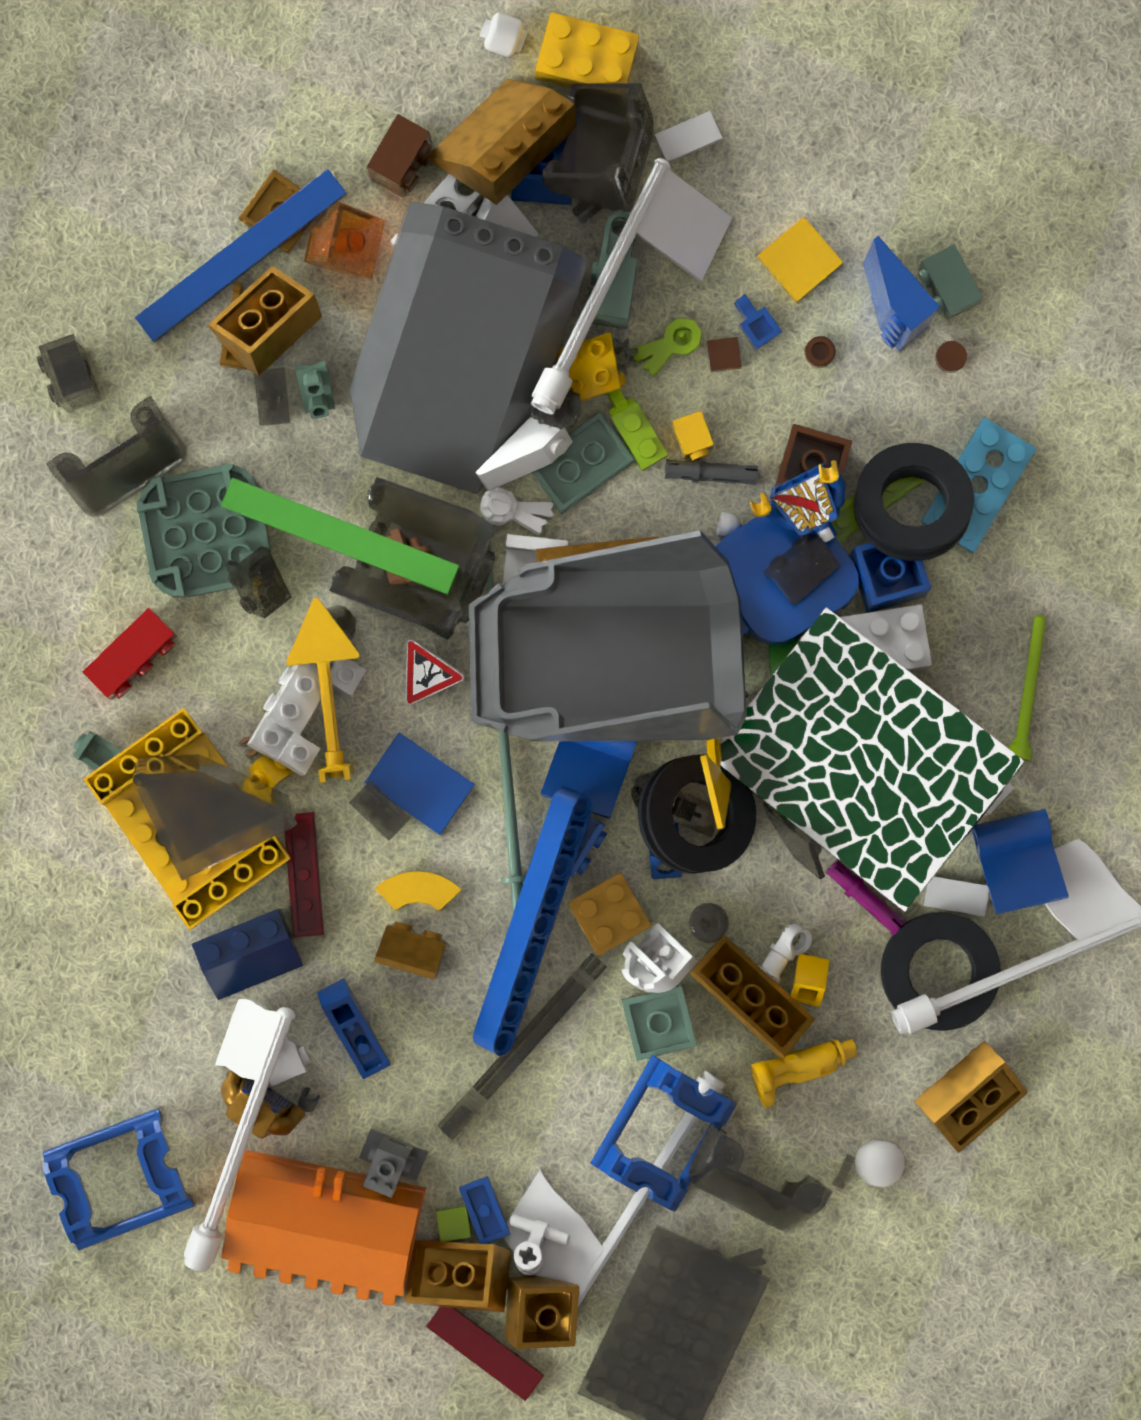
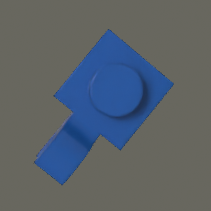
(759, 325)

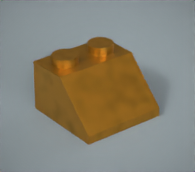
(410, 950)
(541, 1312)

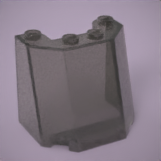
(452, 536)

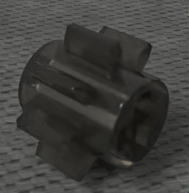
(623, 364)

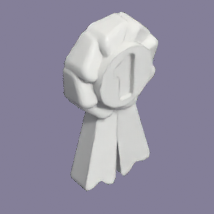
(501, 507)

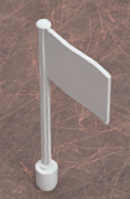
(1092, 914)
(251, 1052)
(585, 1255)

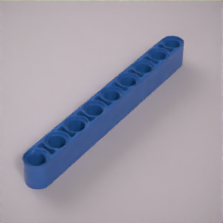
(532, 920)

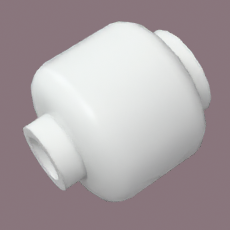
(503, 34)

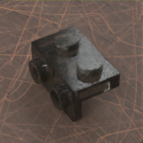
(802, 567)
(258, 583)

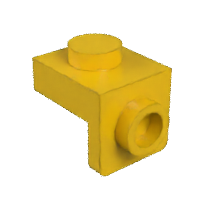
(269, 771)

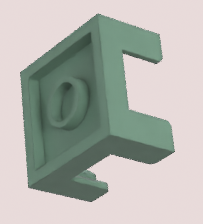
(659, 1023)

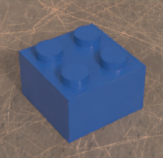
(888, 580)

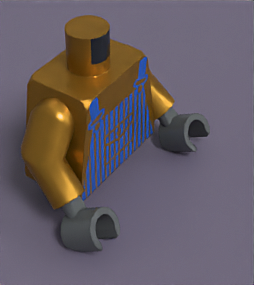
(276, 1113)

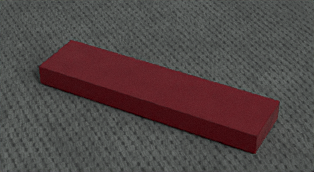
(304, 877)
(485, 1351)

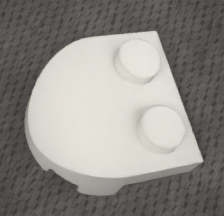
(657, 961)

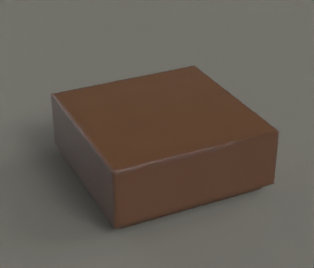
(724, 354)

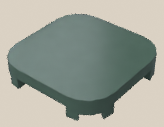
(191, 534)

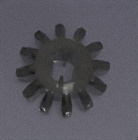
(562, 417)

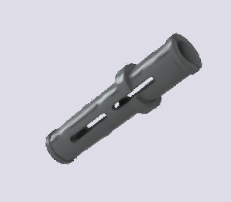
(714, 472)

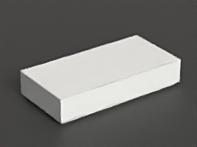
(688, 137)
(956, 896)

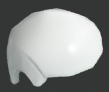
(879, 1163)

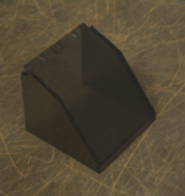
(208, 809)

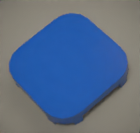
(762, 602)

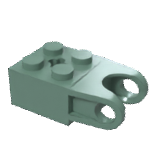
(617, 303)

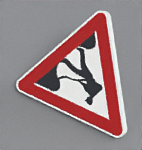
(427, 673)

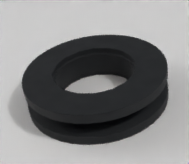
(920, 462)
(659, 830)
(942, 926)

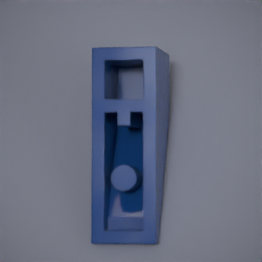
(353, 1028)

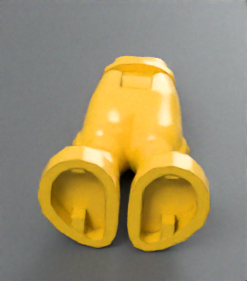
(799, 1067)

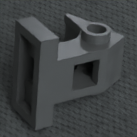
(389, 1161)

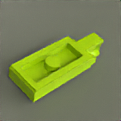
(636, 430)

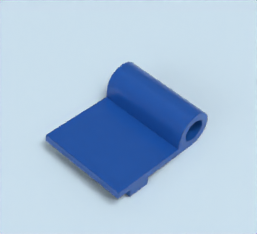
(592, 769)
(1019, 861)

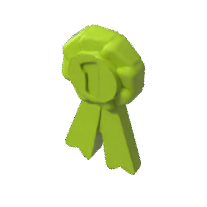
(680, 338)

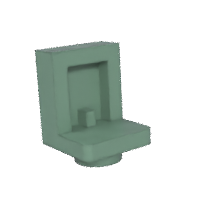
(94, 750)

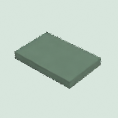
(586, 465)

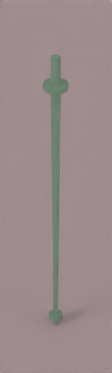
(516, 879)

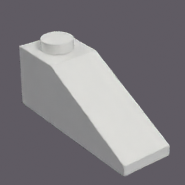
(524, 452)

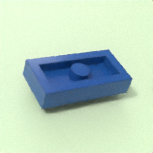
(484, 1210)

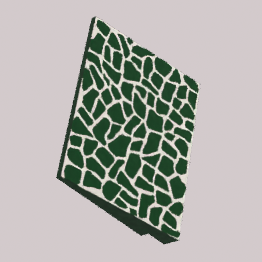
(867, 760)

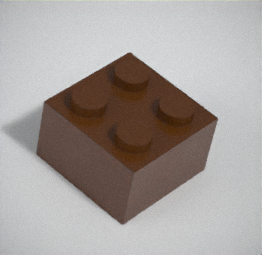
(400, 156)
(808, 449)

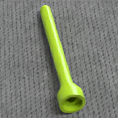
(1021, 746)

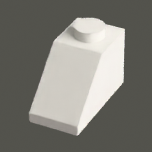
(290, 1063)

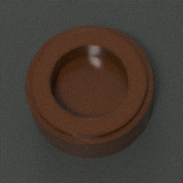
(820, 351)
(951, 356)

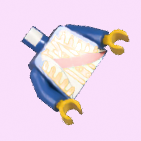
(806, 502)

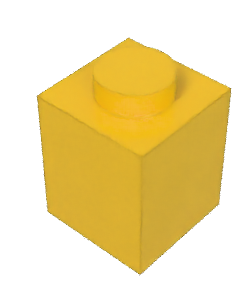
(693, 436)
(809, 979)

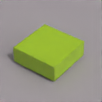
(453, 1223)

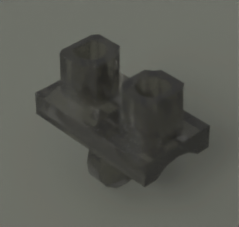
(272, 397)
(379, 810)

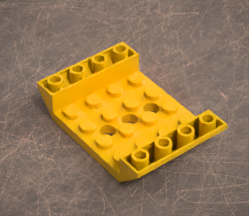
(210, 889)

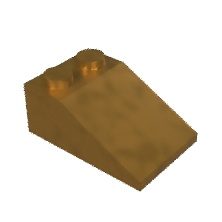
(458, 1275)

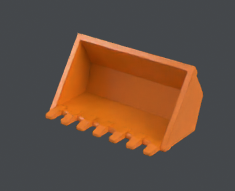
(321, 1226)

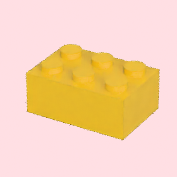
(585, 52)

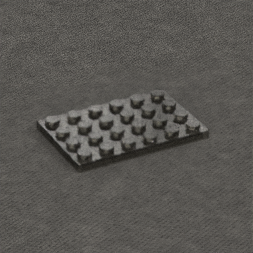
(673, 1331)

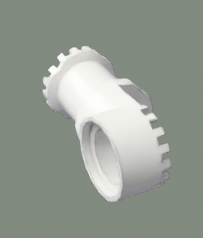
(784, 951)

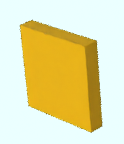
(800, 259)

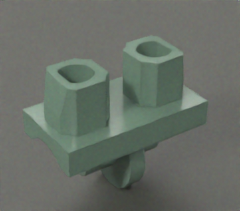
(315, 389)

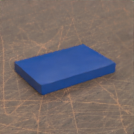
(420, 783)

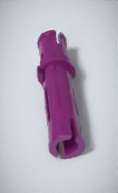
(865, 896)

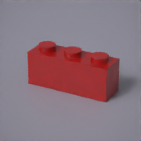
(130, 654)

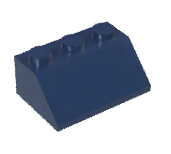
(247, 954)

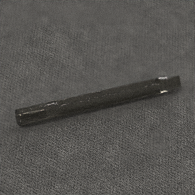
(522, 1047)

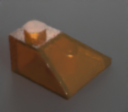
(345, 241)

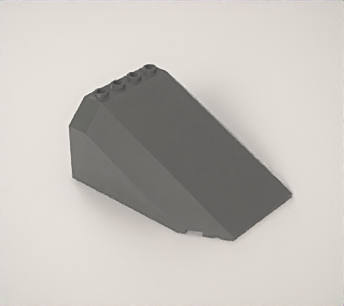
(458, 342)
(612, 646)

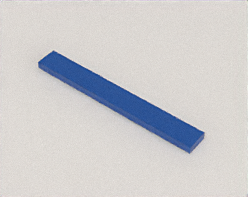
(241, 255)

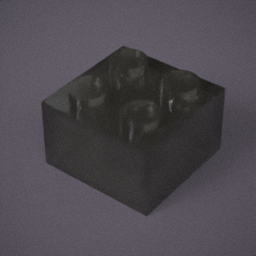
(69, 372)

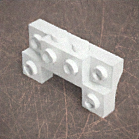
(291, 709)

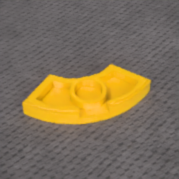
(418, 887)

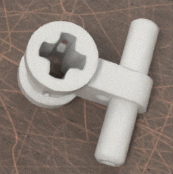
(538, 1231)

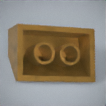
(266, 320)
(971, 1096)

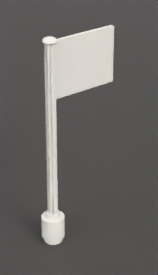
(669, 219)

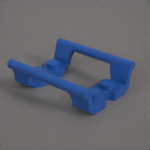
(151, 1153)
(640, 1173)

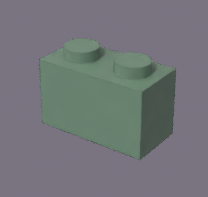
(949, 282)

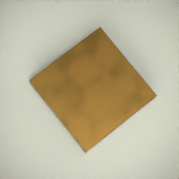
(271, 195)

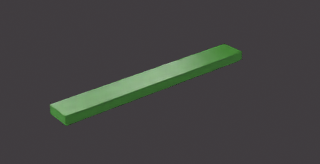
(340, 536)

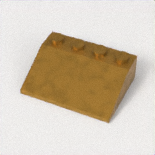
(505, 138)

